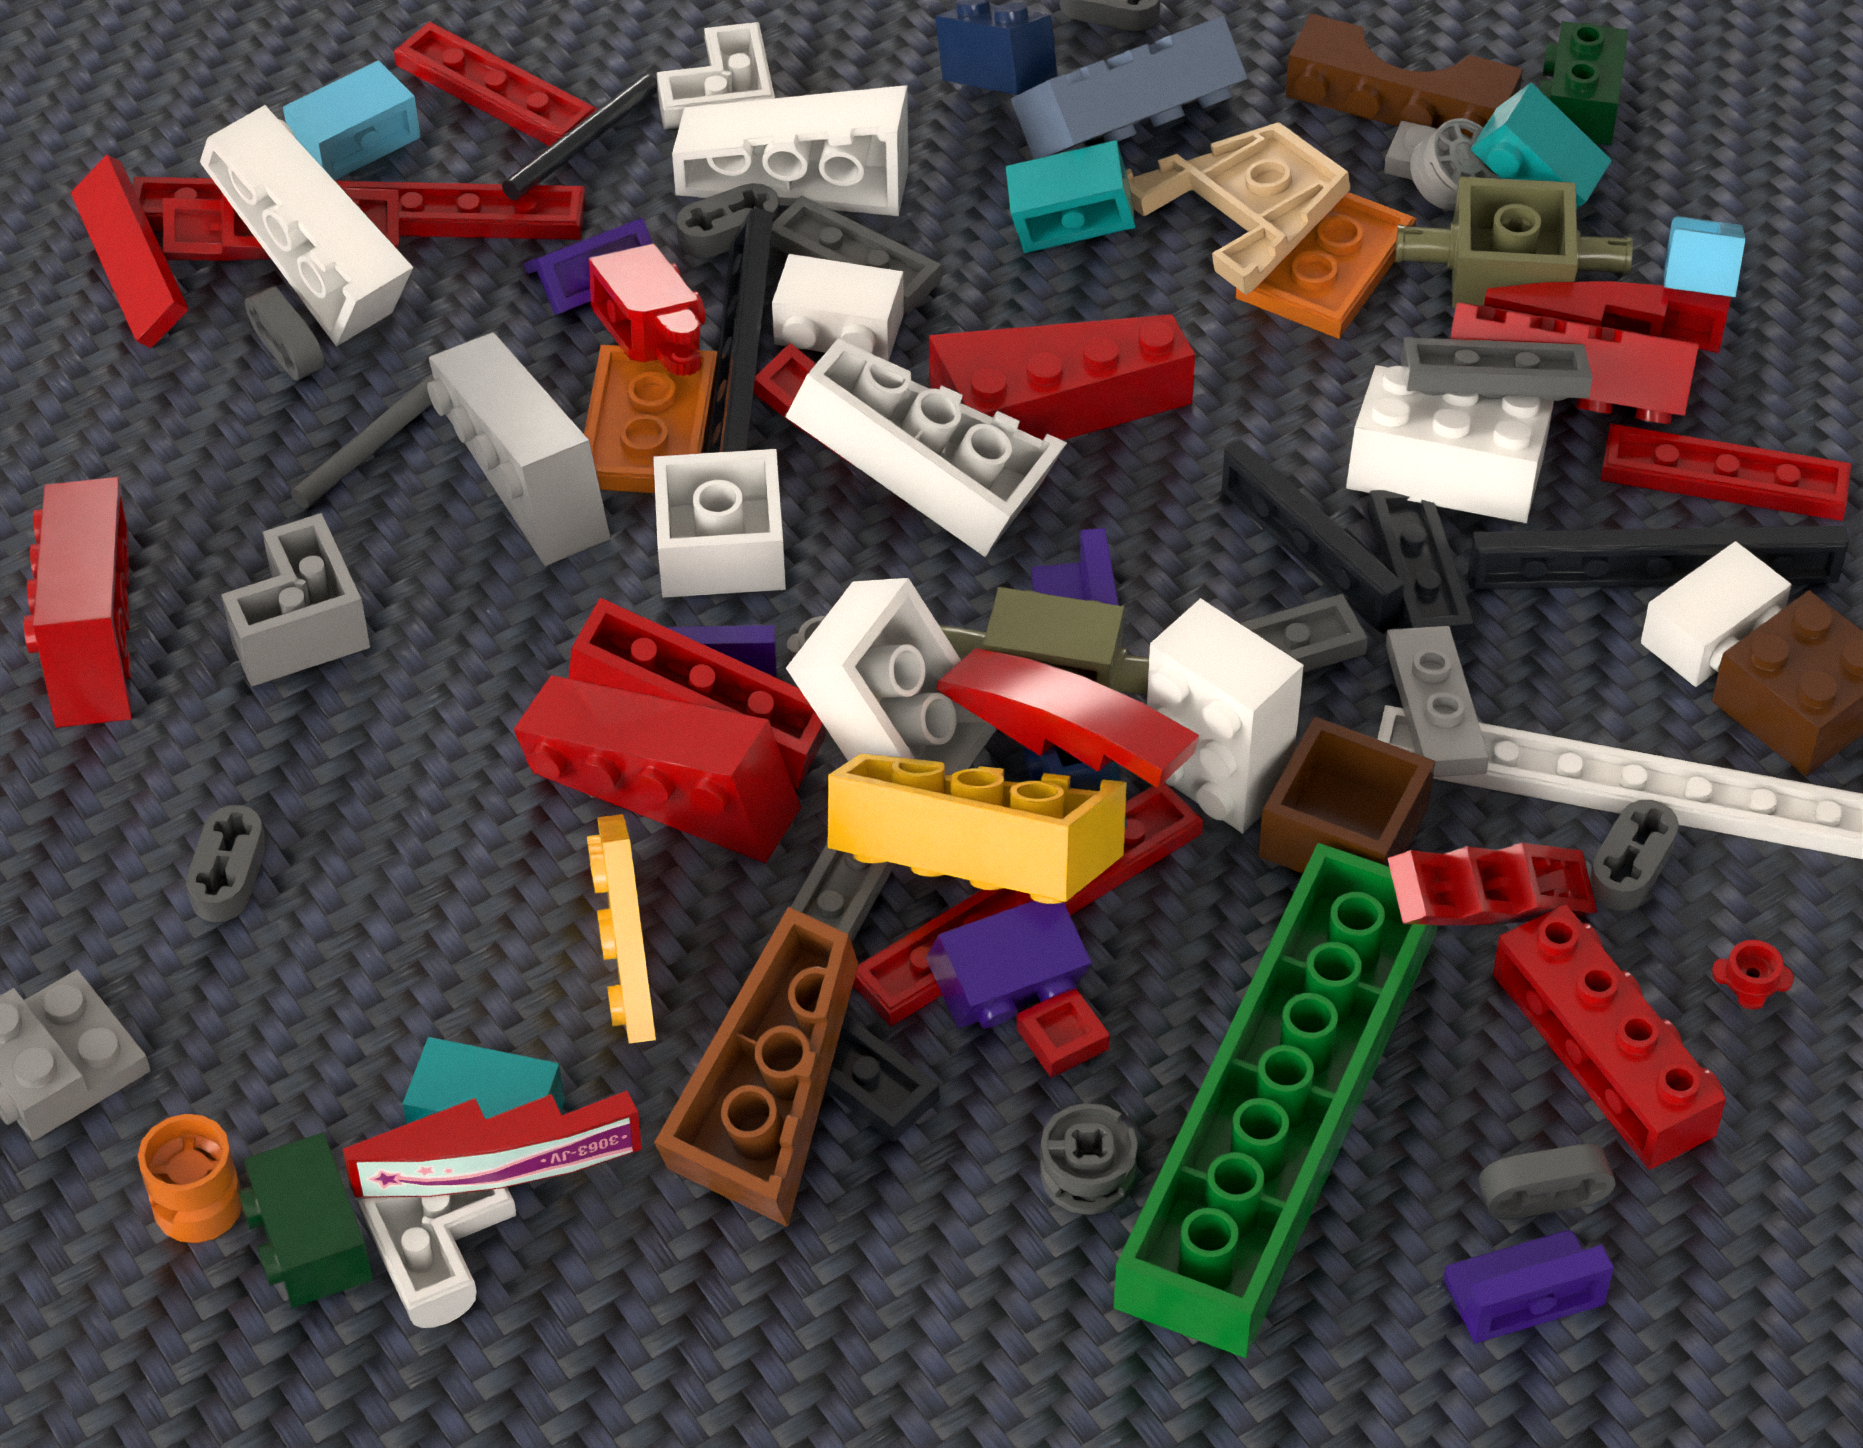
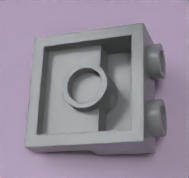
(61, 1055)

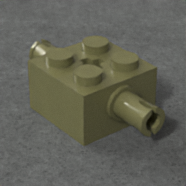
(1512, 236)
(1059, 632)

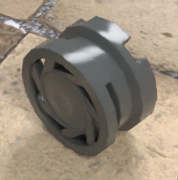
(1088, 1155)

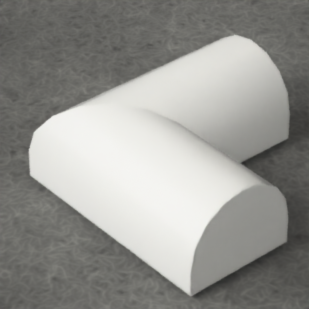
(735, 74)
(421, 1251)

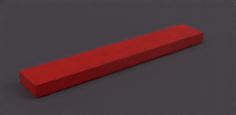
(899, 976)

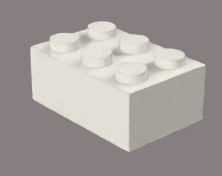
(1450, 447)
(876, 678)
(1238, 700)

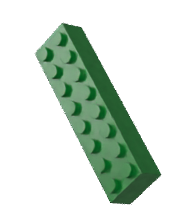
(1274, 1107)

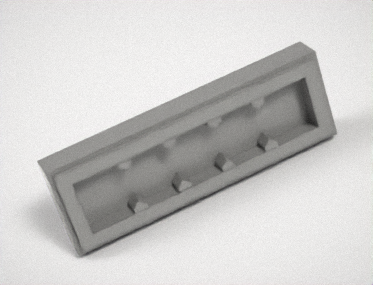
(1437, 700)

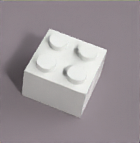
(719, 523)

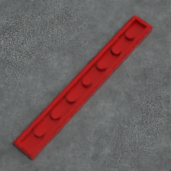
(425, 207)

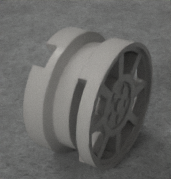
(1445, 158)

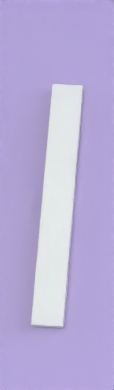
(1696, 792)

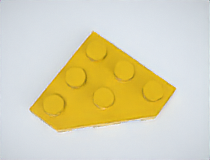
(621, 927)

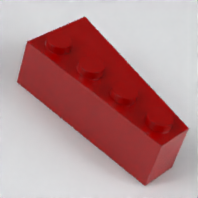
(1624, 364)
(1068, 374)
(81, 601)
(664, 760)

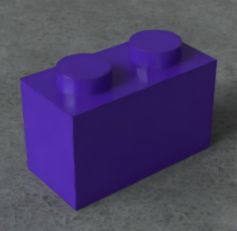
(1007, 962)

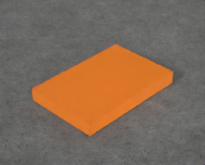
(1333, 266)
(645, 413)

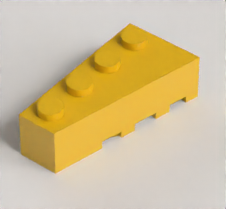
(976, 824)

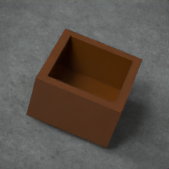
(1797, 683)
(1346, 796)

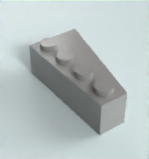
(522, 445)

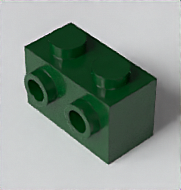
(1586, 76)
(306, 1219)

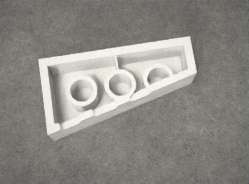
(828, 147)
(307, 224)
(924, 443)

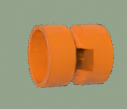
(190, 1178)

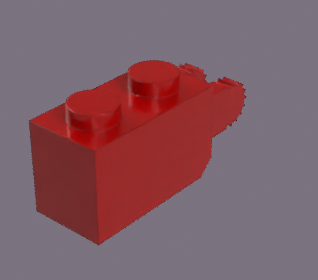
(648, 308)

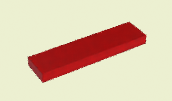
(491, 84)
(129, 251)
(1726, 472)

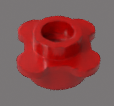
(1757, 959)

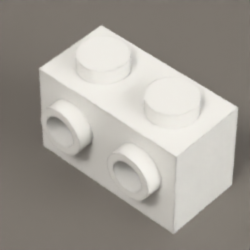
(836, 301)
(1712, 611)

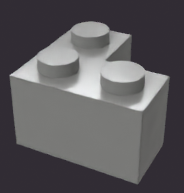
(303, 611)

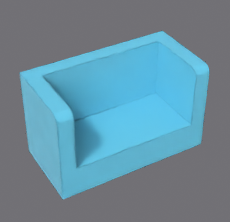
(354, 119)
(1704, 256)

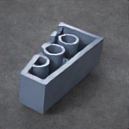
(1130, 88)

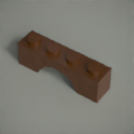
(1340, 72)

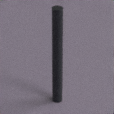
(579, 137)

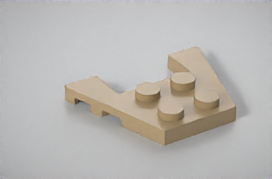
(1261, 181)

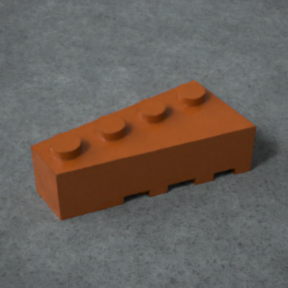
(763, 1078)

